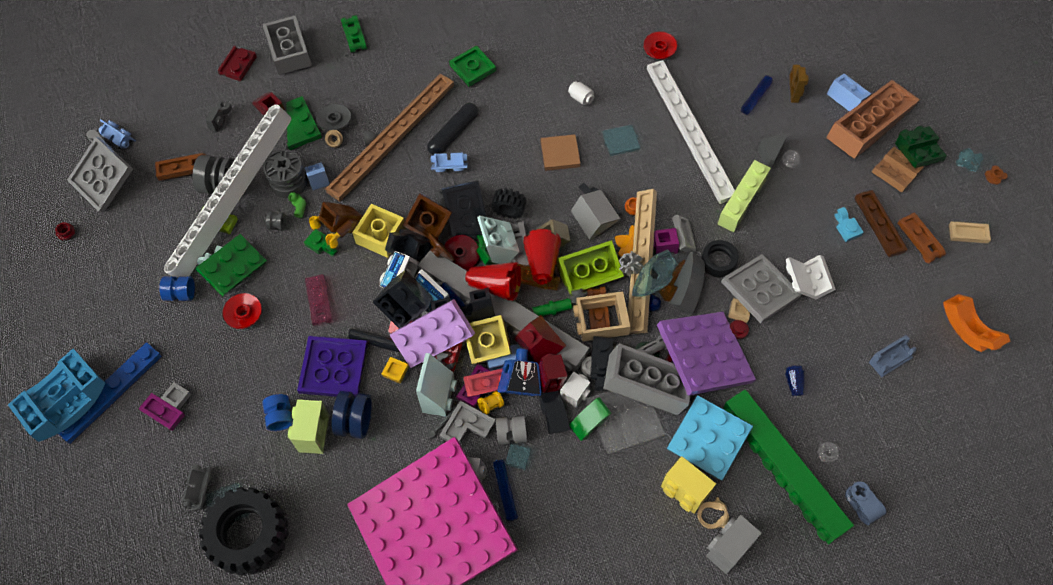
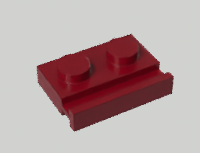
(237, 63)

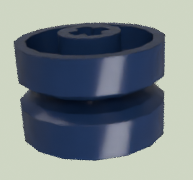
(351, 414)

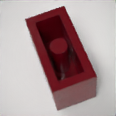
(552, 373)

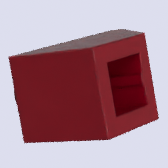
(266, 101)

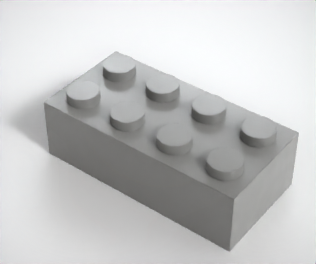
(645, 379)

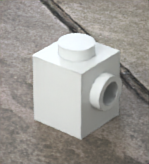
(575, 389)

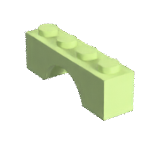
(743, 195)

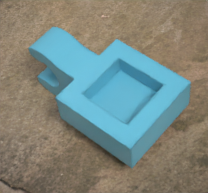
(847, 227)

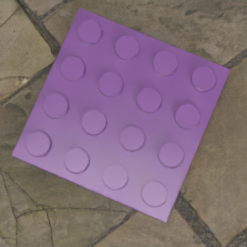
(705, 353)

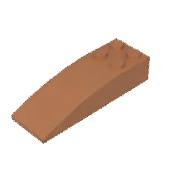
(871, 119)

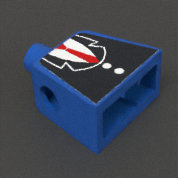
(520, 376)

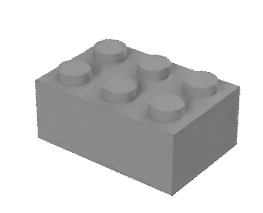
(287, 45)

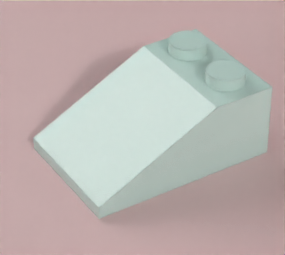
(435, 387)

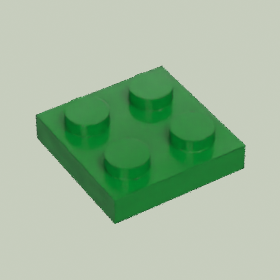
(472, 66)

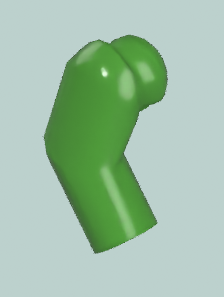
(300, 204)

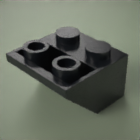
(403, 299)

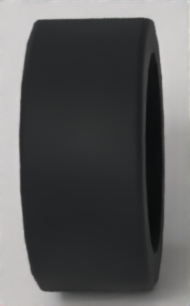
(723, 246)

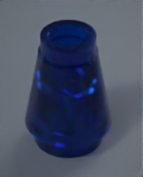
(795, 378)

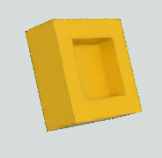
(395, 370)

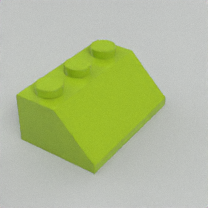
(589, 267)

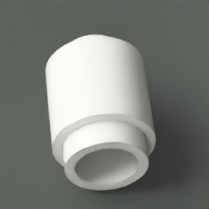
(581, 93)

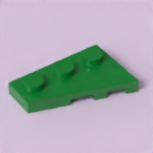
(302, 125)

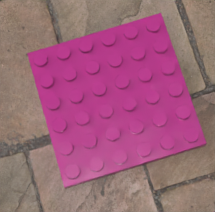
(432, 522)

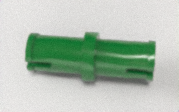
(552, 307)

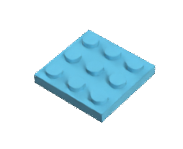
(710, 438)

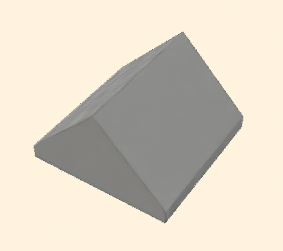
(594, 213)

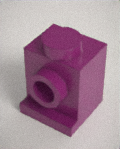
(666, 240)

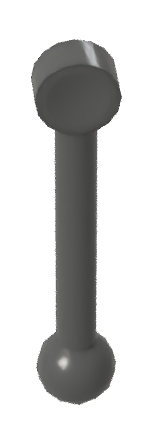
(432, 433)

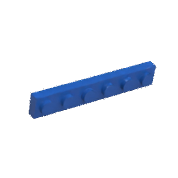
(114, 387)

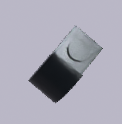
(408, 242)

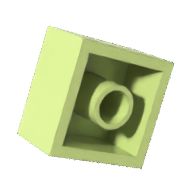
(309, 426)

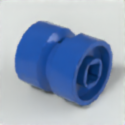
(174, 288)
(277, 412)

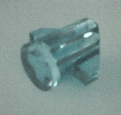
(969, 159)

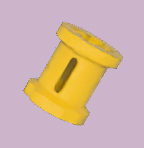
(490, 402)

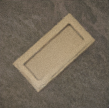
(969, 232)

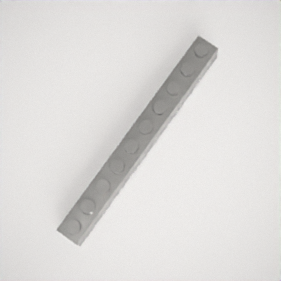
(514, 314)

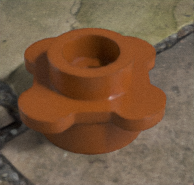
(995, 175)

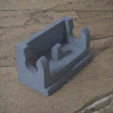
(892, 356)

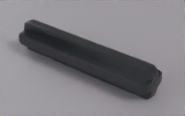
(373, 339)

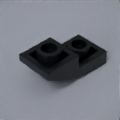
(554, 411)

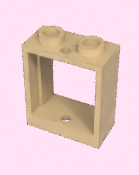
(598, 301)

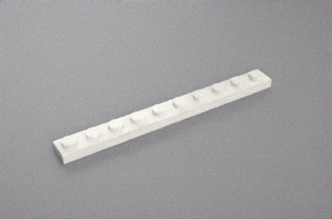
(691, 131)

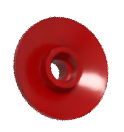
(660, 45)
(239, 304)

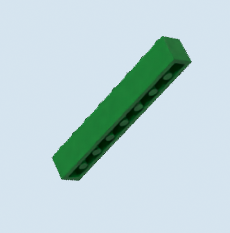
(790, 470)

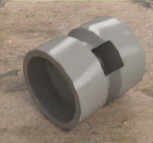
(511, 430)

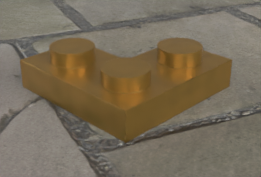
(798, 80)

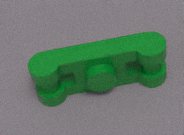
(353, 34)

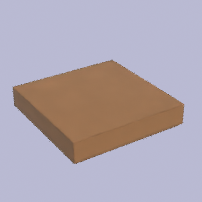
(560, 152)

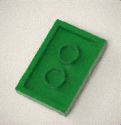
(231, 265)

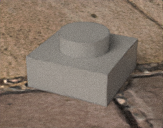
(176, 395)

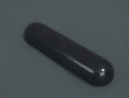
(452, 128)

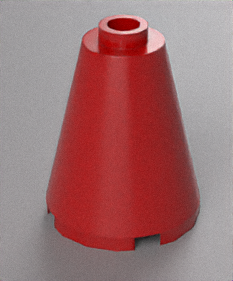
(542, 254)
(499, 278)

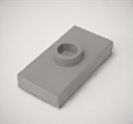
(684, 234)

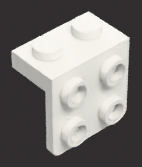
(810, 277)

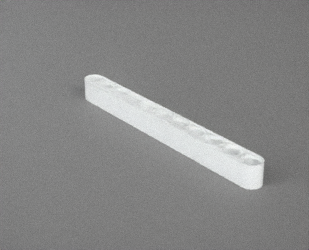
(228, 192)

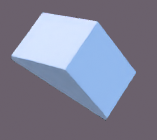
(317, 176)

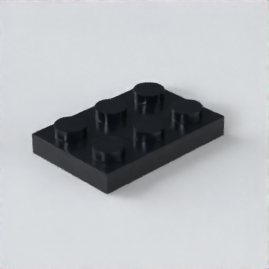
(467, 205)

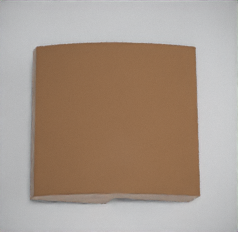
(896, 170)

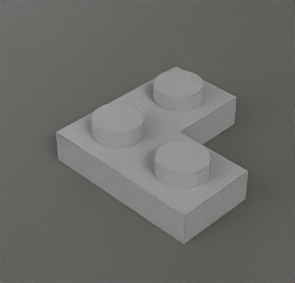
(465, 419)

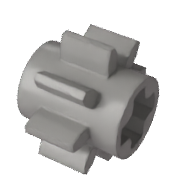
(630, 263)

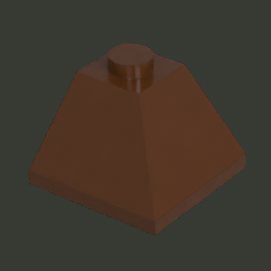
(427, 217)

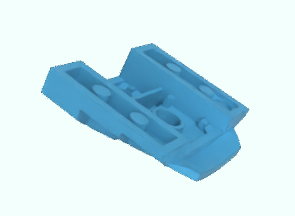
(58, 398)

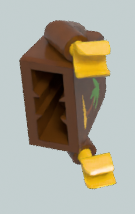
(338, 219)

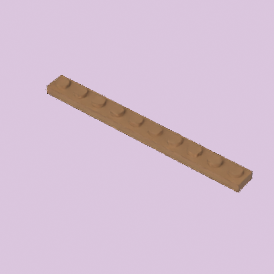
(389, 137)

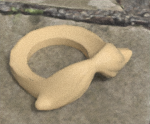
(717, 504)

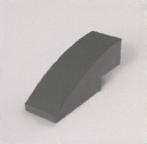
(689, 284)

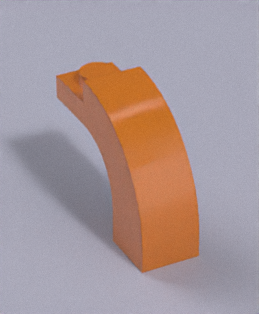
(969, 327)

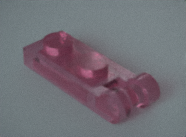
(318, 299)

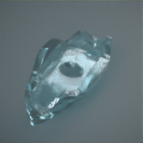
(664, 265)

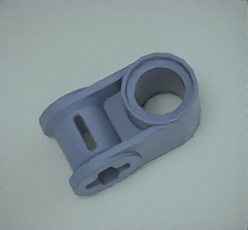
(866, 504)

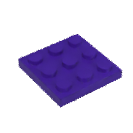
(332, 366)

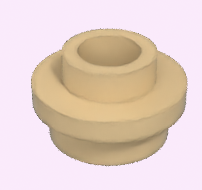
(330, 142)

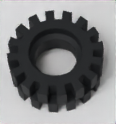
(508, 203)

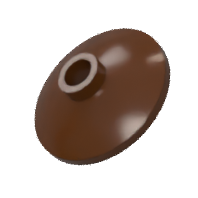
(439, 249)

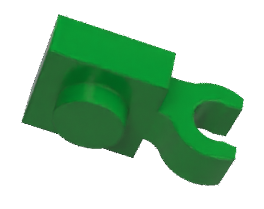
(317, 242)
(483, 252)

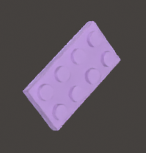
(432, 333)

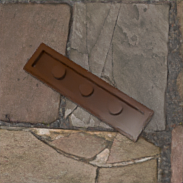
(880, 223)

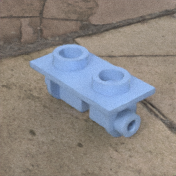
(121, 135)
(456, 162)

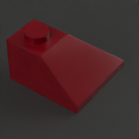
(539, 339)

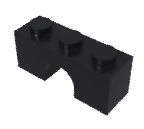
(478, 308)

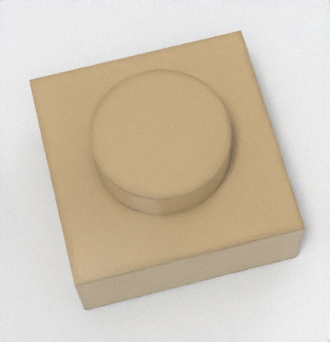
(738, 311)

